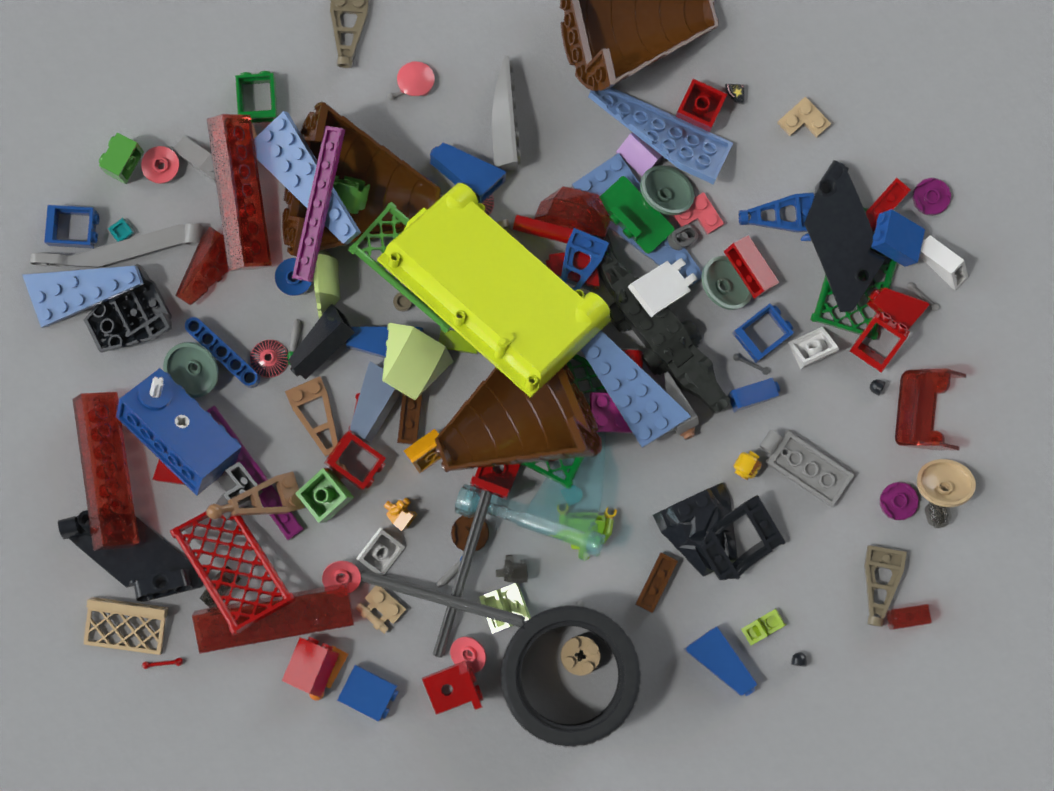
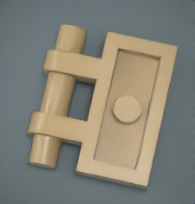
(384, 604)

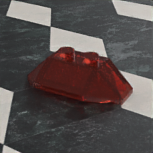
(576, 210)

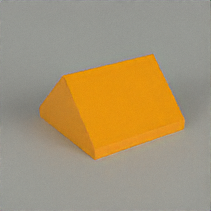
(423, 451)

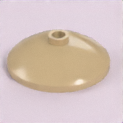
(946, 483)

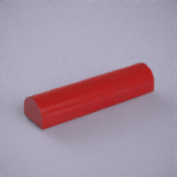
(542, 229)

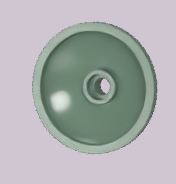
(667, 190)
(724, 284)
(180, 365)

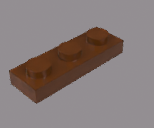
(409, 420)
(656, 582)

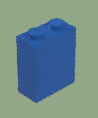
(898, 238)
(368, 693)

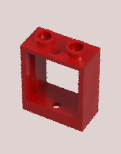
(869, 355)
(339, 449)

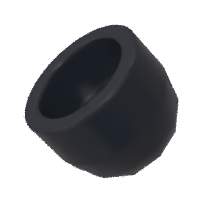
(877, 386)
(799, 659)

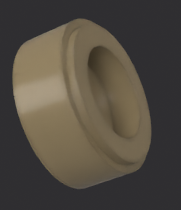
(401, 302)

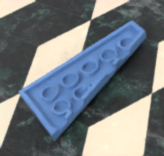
(70, 292)

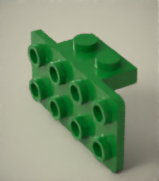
(635, 215)

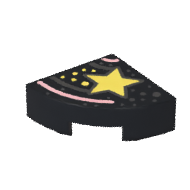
(735, 92)

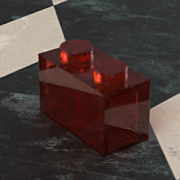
(908, 616)

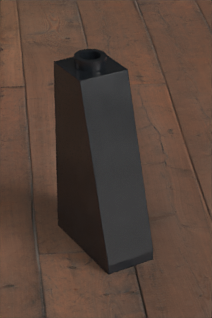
(321, 342)

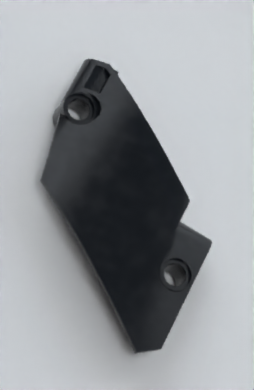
(842, 237)
(137, 566)

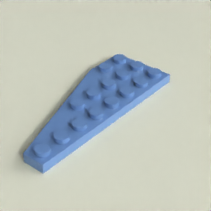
(675, 139)
(605, 176)

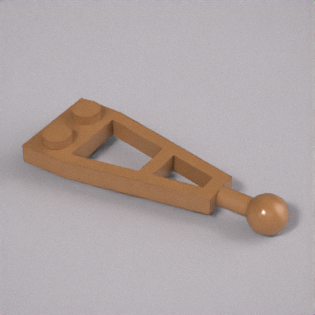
(305, 394)
(286, 487)

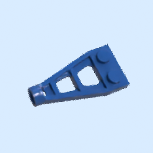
(801, 202)
(588, 245)

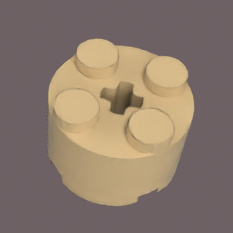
(574, 646)

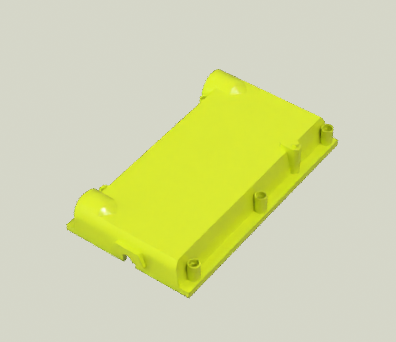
(493, 290)

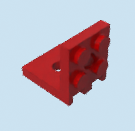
(498, 484)
(463, 691)

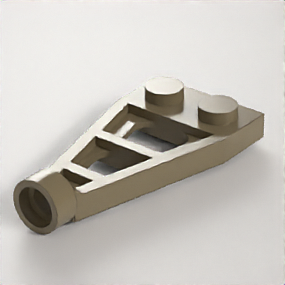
(357, 7)
(886, 559)

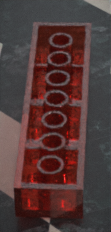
(239, 192)
(105, 471)
(310, 613)

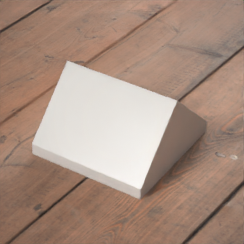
(812, 347)
(380, 552)

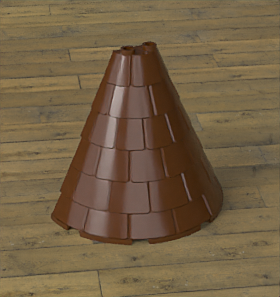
(624, 36)
(366, 160)
(509, 427)

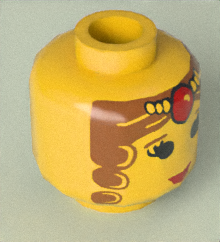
(747, 465)

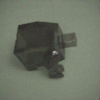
(513, 571)

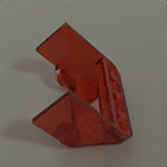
(918, 406)

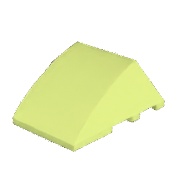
(326, 281)
(413, 360)

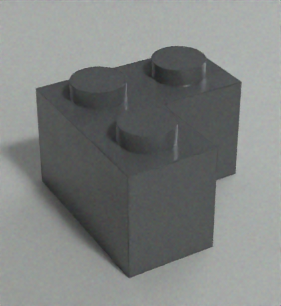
(236, 481)

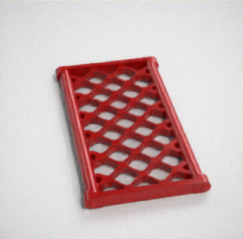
(264, 561)

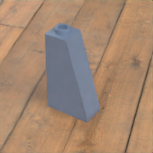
(373, 404)

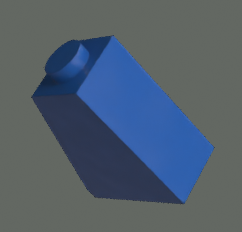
(753, 394)

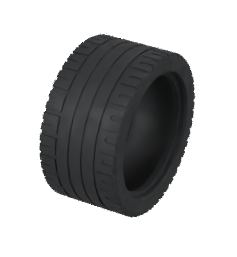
(627, 686)

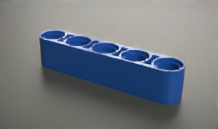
(218, 344)

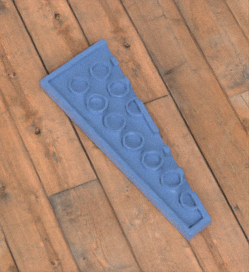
(291, 161)
(637, 396)

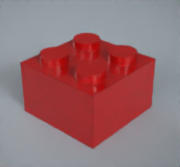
(701, 105)

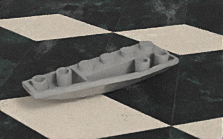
(504, 122)

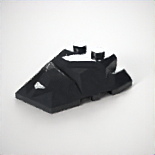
(129, 317)
(691, 519)

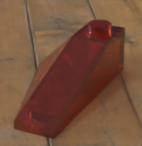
(205, 267)

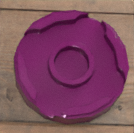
(931, 196)
(899, 501)

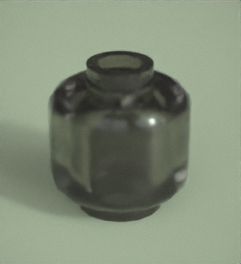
(937, 515)

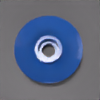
(283, 279)

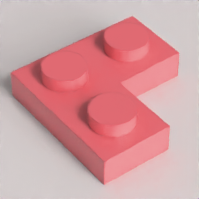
(703, 212)

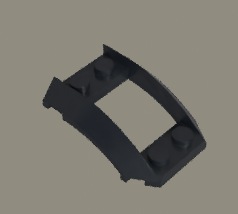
(763, 525)

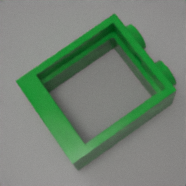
(263, 77)

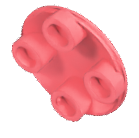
(415, 79)

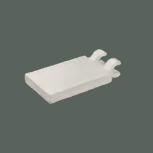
(662, 287)

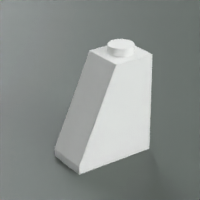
(944, 262)

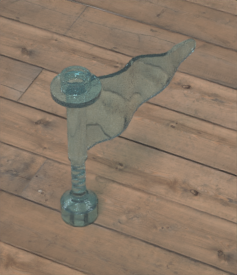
(555, 509)

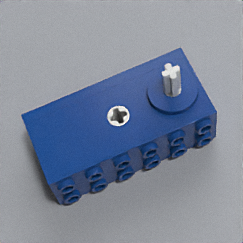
(178, 431)

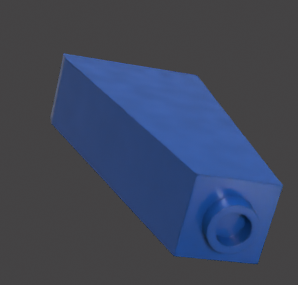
(467, 169)
(371, 340)
(720, 659)

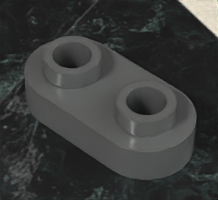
(682, 237)

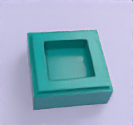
(121, 230)

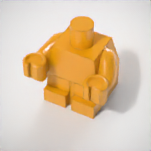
(399, 513)

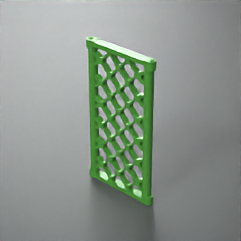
(354, 249)

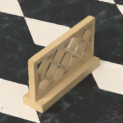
(130, 609)

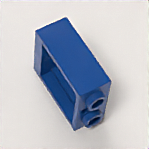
(52, 226)
(748, 344)

